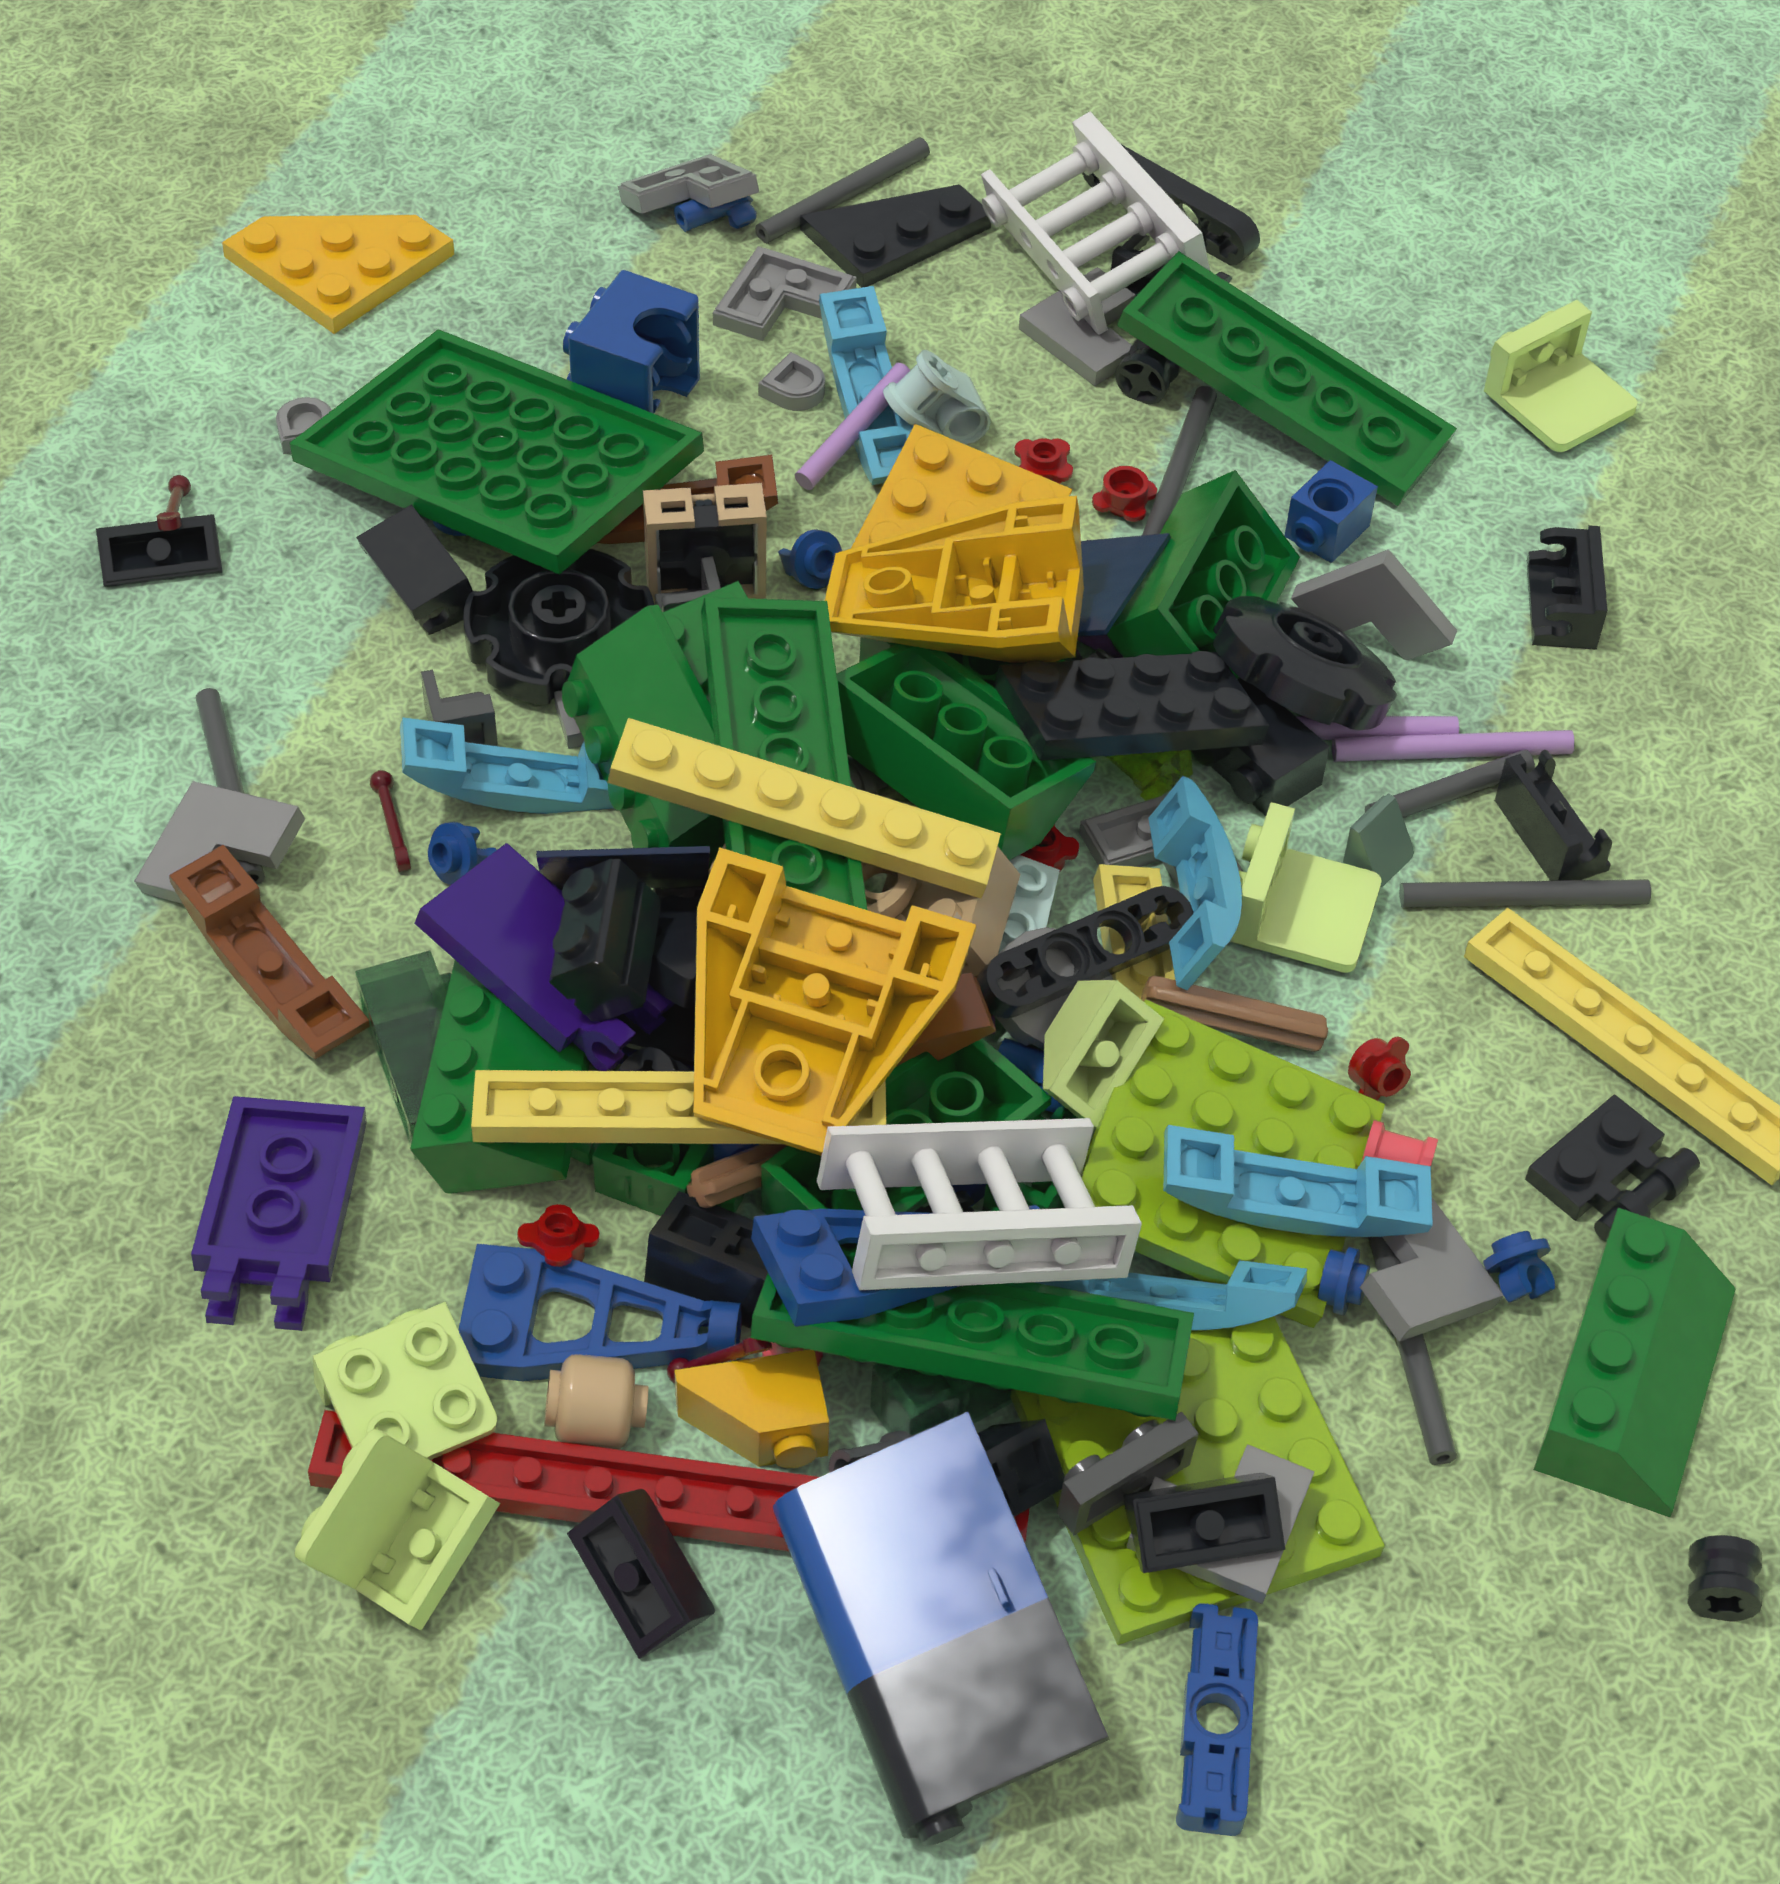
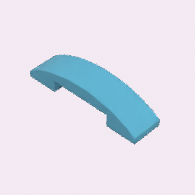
(859, 361)
(497, 775)
(1194, 841)
(1296, 1194)
(1251, 1294)

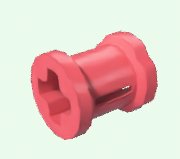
(1399, 1147)

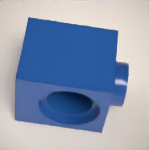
(1330, 511)

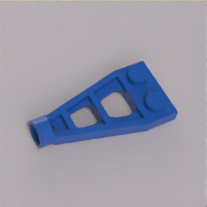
(813, 1272)
(505, 1300)

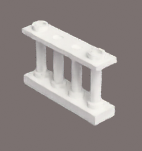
(1120, 182)
(985, 1245)

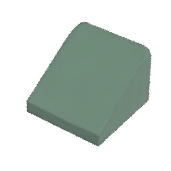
(1380, 840)

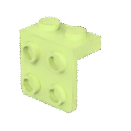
(1551, 384)
(1302, 901)
(408, 1383)
(395, 1527)

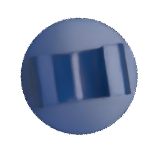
(811, 558)
(454, 851)
(1520, 1266)

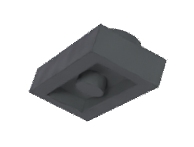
(1098, 1485)

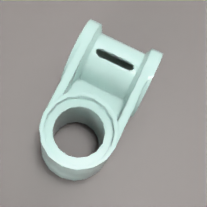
(939, 400)

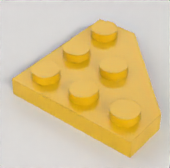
(338, 263)
(945, 481)

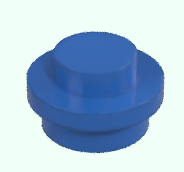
(1343, 1279)

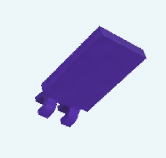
(502, 931)
(276, 1203)

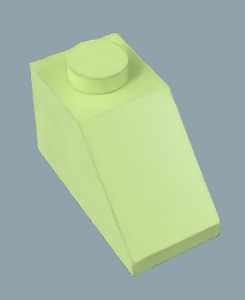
(1095, 1045)

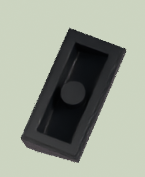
(149, 554)
(1205, 1521)
(641, 1571)

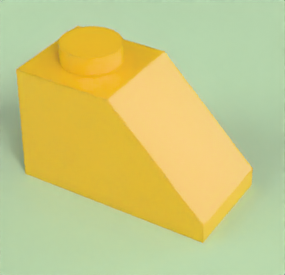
(759, 1407)

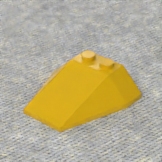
(972, 586)
(807, 1000)

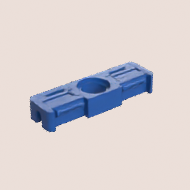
(1218, 1764)

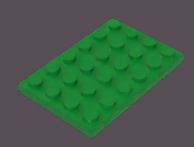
(498, 449)

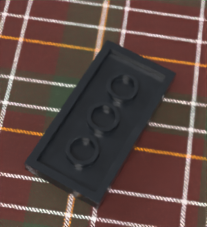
(1129, 705)

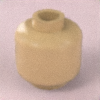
(595, 1401)

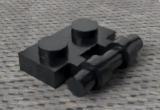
(1602, 1153)

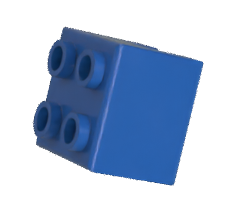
(636, 341)

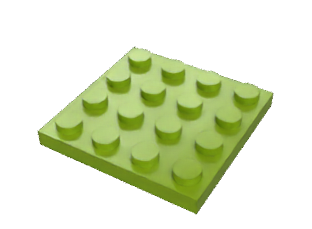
(1226, 1087)
(1235, 1393)

